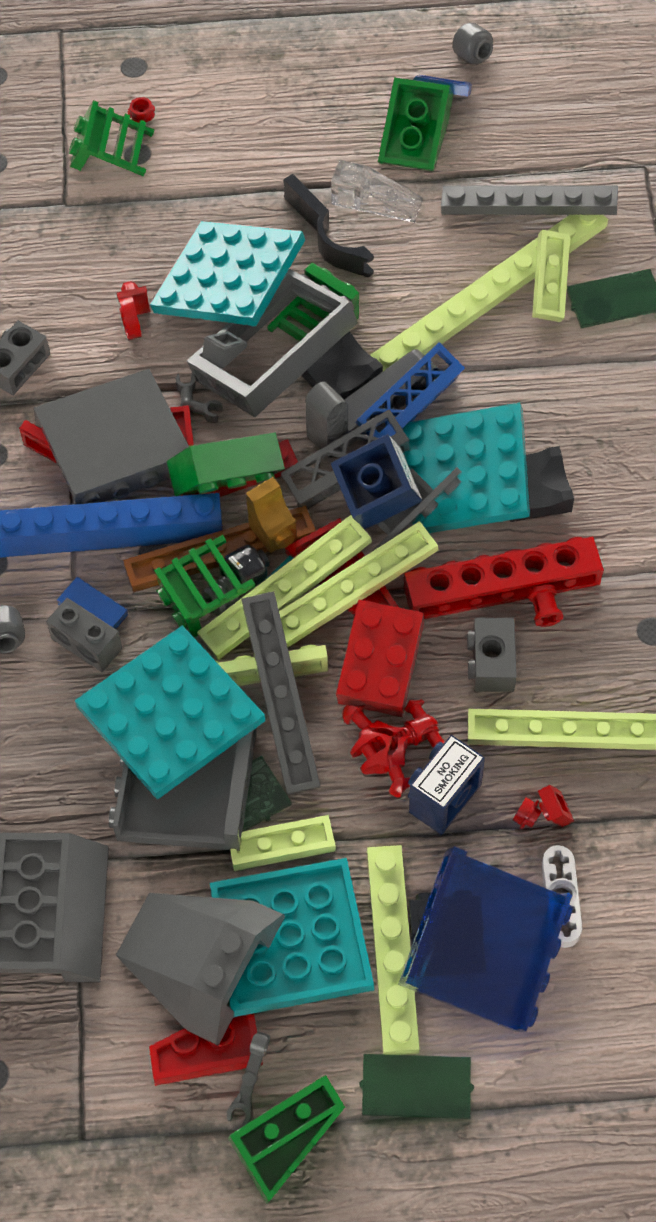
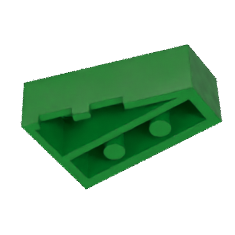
(225, 463)

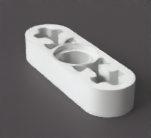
(568, 871)

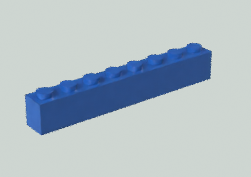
(108, 524)

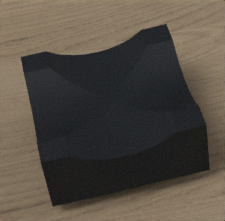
(344, 367)
(547, 484)

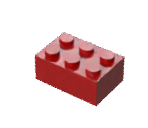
(380, 658)

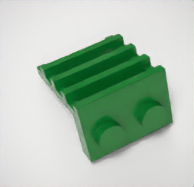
(93, 136)
(322, 277)
(183, 596)

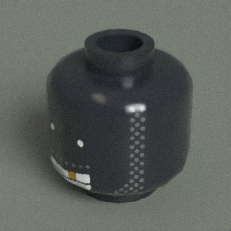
(248, 564)

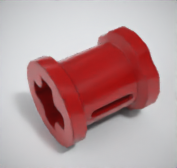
(545, 605)

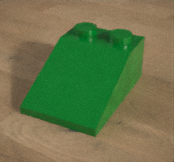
(415, 124)

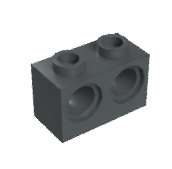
(22, 354)
(84, 634)

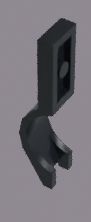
(317, 215)

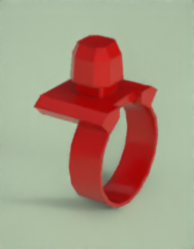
(132, 302)

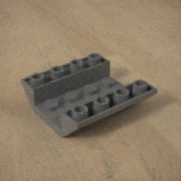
(52, 904)

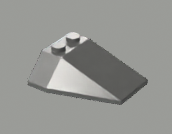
(195, 953)

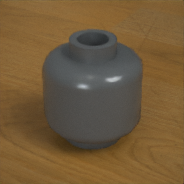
(473, 43)
(11, 629)

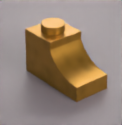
(270, 516)

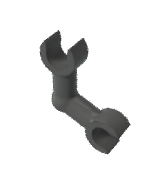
(186, 391)

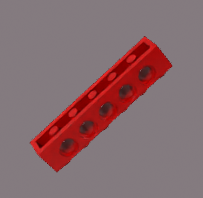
(490, 590)

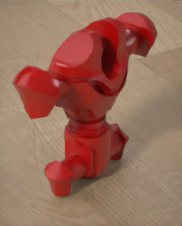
(387, 745)

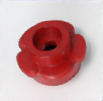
(141, 109)
(527, 813)

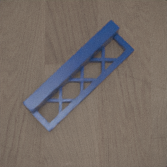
(423, 397)

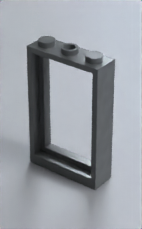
(294, 363)

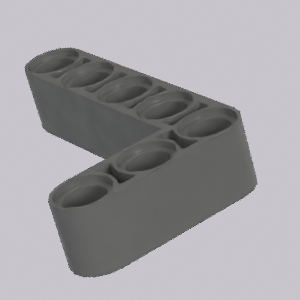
(333, 417)

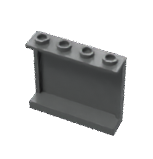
(112, 437)
(198, 812)

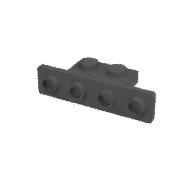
(402, 521)

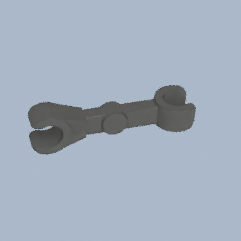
(244, 1099)

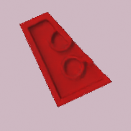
(190, 1056)

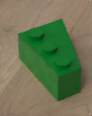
(285, 1134)

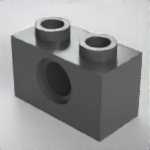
(494, 673)

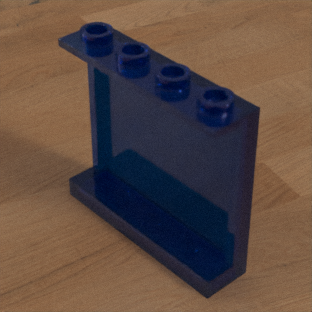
(486, 941)

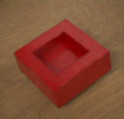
(554, 806)

